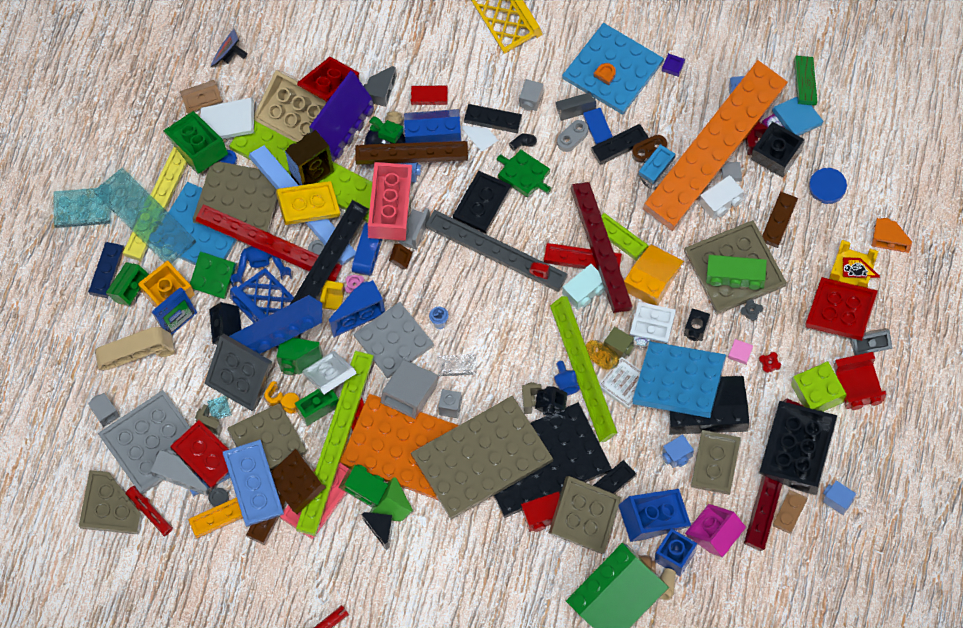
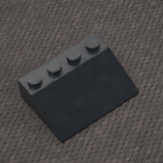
(728, 413)
(798, 447)

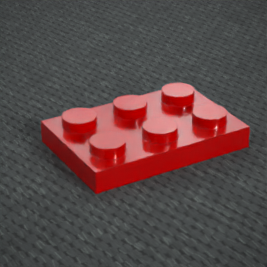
(202, 453)

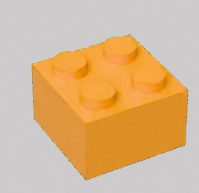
(163, 283)

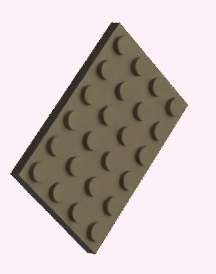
(481, 457)

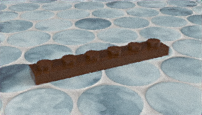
(411, 152)

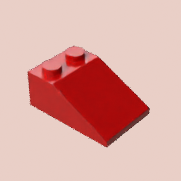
(325, 78)

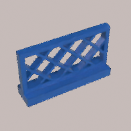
(248, 306)

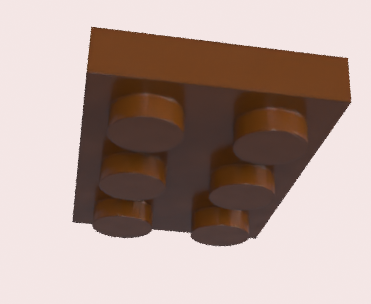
(297, 481)

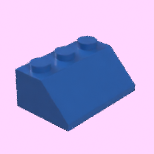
(432, 126)

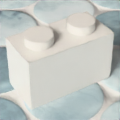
(721, 197)

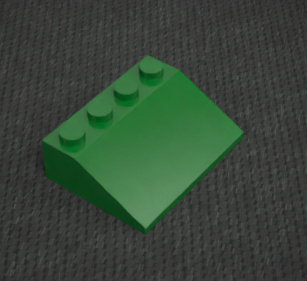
(618, 591)

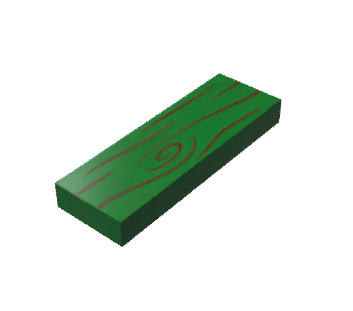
(805, 80)

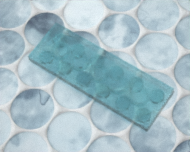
(145, 216)

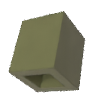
(620, 342)

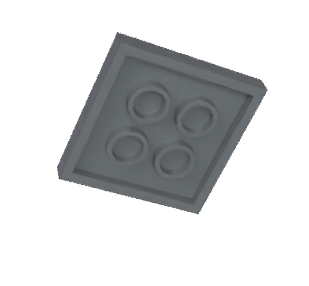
(238, 372)

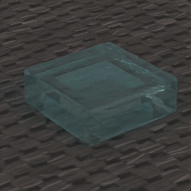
(219, 407)

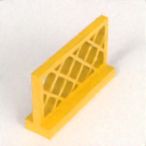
(524, 16)

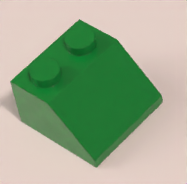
(297, 355)

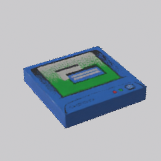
(174, 311)

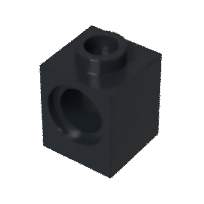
(700, 318)

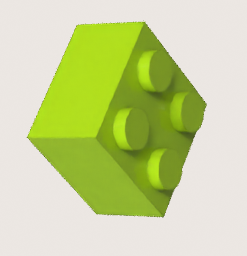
(819, 388)

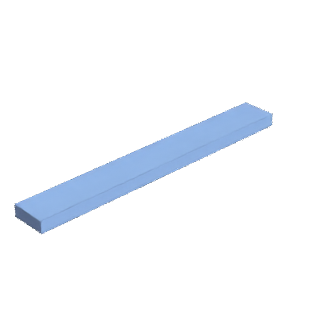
(281, 179)

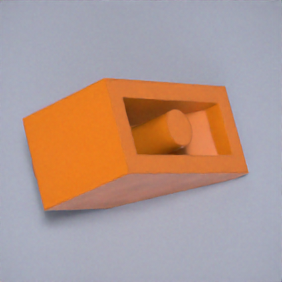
(890, 236)

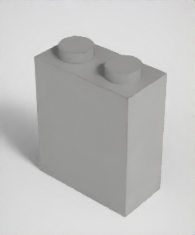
(409, 389)

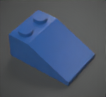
(359, 308)
(653, 514)

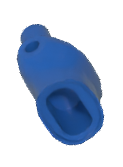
(566, 379)

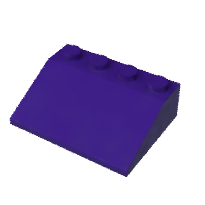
(343, 114)

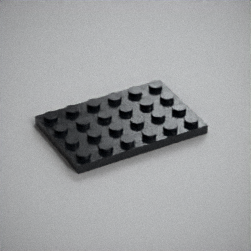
(573, 452)

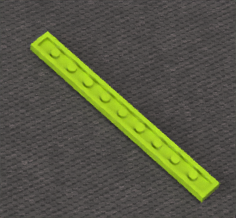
(336, 441)

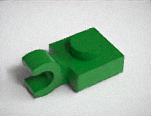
(389, 131)

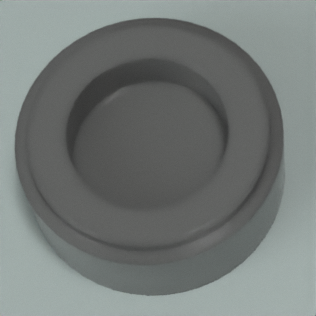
(218, 496)

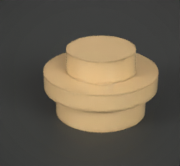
(394, 116)

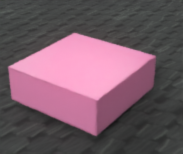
(740, 351)

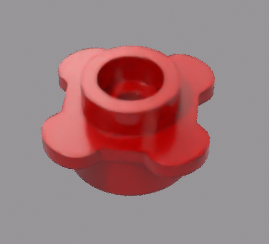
(775, 365)

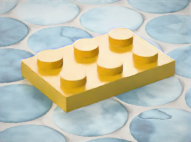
(307, 203)

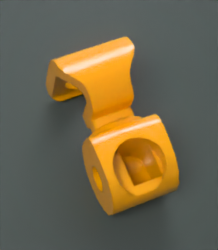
(287, 401)

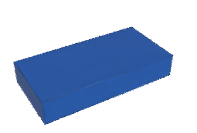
(597, 125)

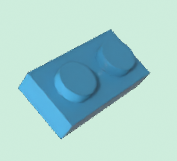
(656, 164)

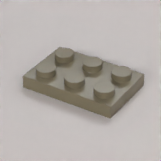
(715, 462)

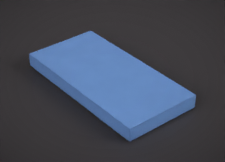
(253, 483)

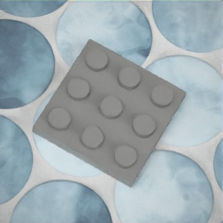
(393, 338)

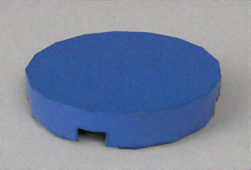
(828, 185)

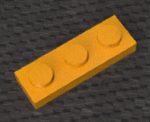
(215, 518)

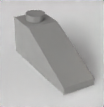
(174, 470)

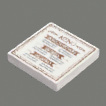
(621, 383)

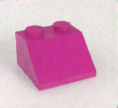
(716, 529)

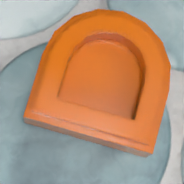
(606, 73)

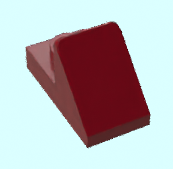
(752, 139)

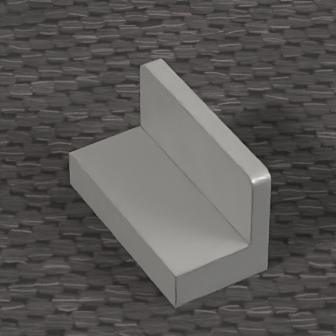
(415, 228)

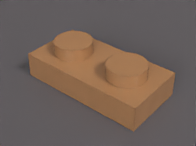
(790, 511)

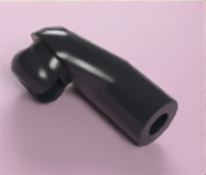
(524, 140)

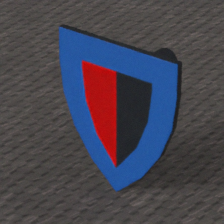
(229, 49)

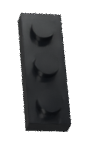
(493, 118)
(619, 144)

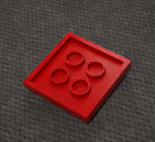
(841, 309)

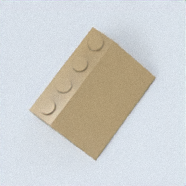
(288, 107)

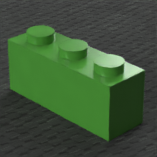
(736, 272)

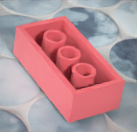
(390, 201)

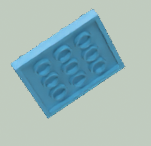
(632, 63)
(206, 238)
(679, 379)

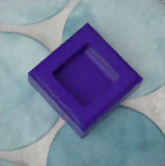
(673, 65)

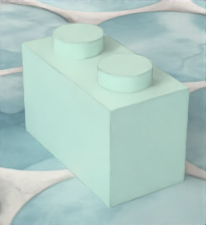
(583, 287)

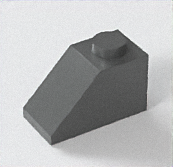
(381, 86)

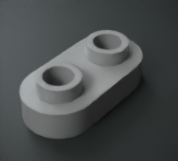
(573, 134)

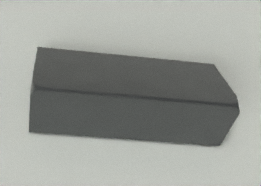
(872, 342)

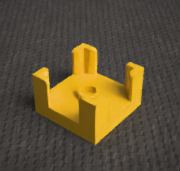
(844, 251)

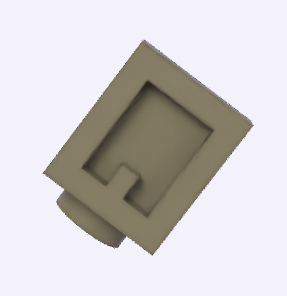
(528, 396)
(210, 422)

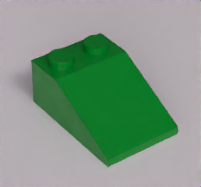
(196, 142)

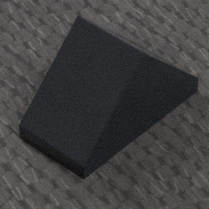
(380, 525)

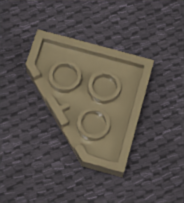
(108, 506)

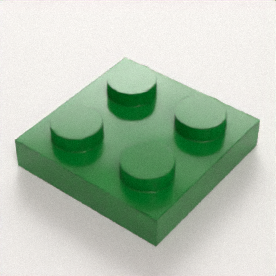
(212, 275)

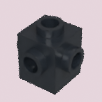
(551, 400)

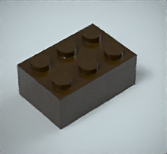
(309, 159)

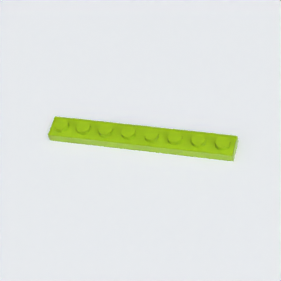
(584, 369)

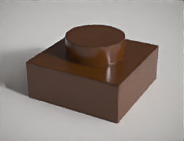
(400, 256)

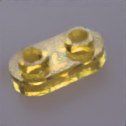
(603, 355)

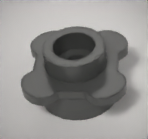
(752, 315)

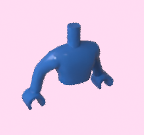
(257, 258)

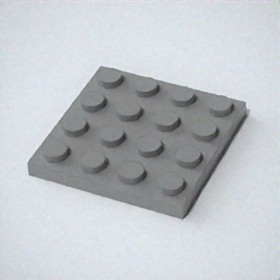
(140, 436)

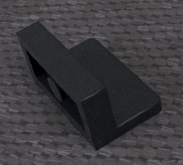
(224, 320)

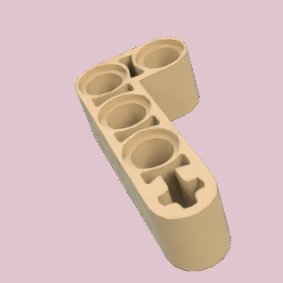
(134, 347)

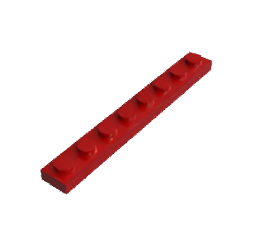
(260, 239)

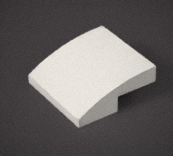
(653, 322)

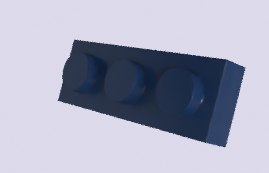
(106, 269)

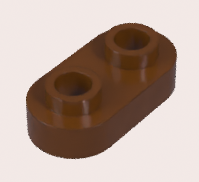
(647, 147)

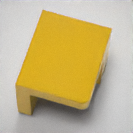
(332, 295)

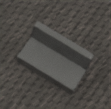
(575, 106)

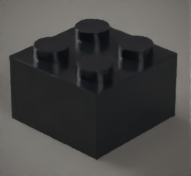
(777, 149)

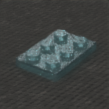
(79, 208)

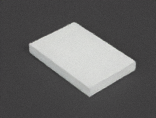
(230, 118)
(329, 372)

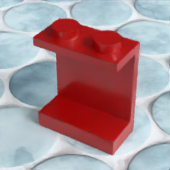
(859, 381)

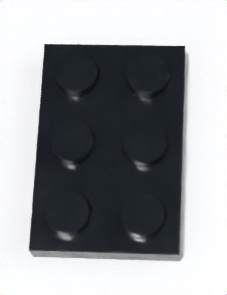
(482, 202)

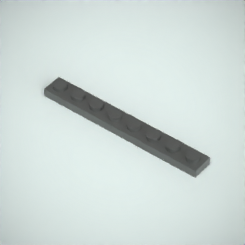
(492, 248)

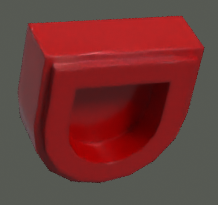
(539, 270)

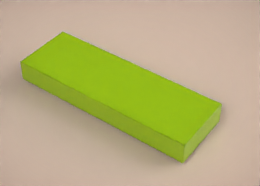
(624, 238)

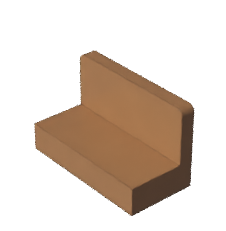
(200, 96)

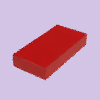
(429, 95)

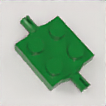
(524, 173)

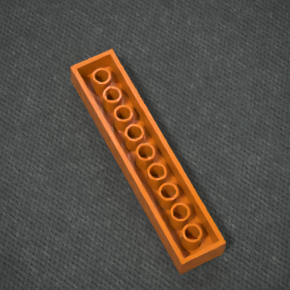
(715, 145)

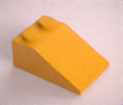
(652, 275)

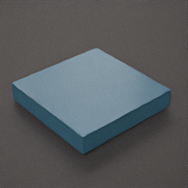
(797, 117)

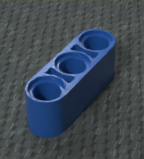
(366, 253)

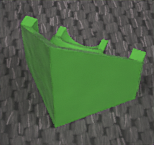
(393, 502)

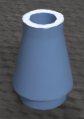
(438, 317)

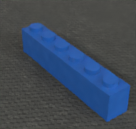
(281, 325)

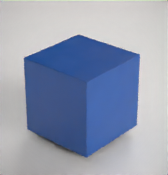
(675, 552)

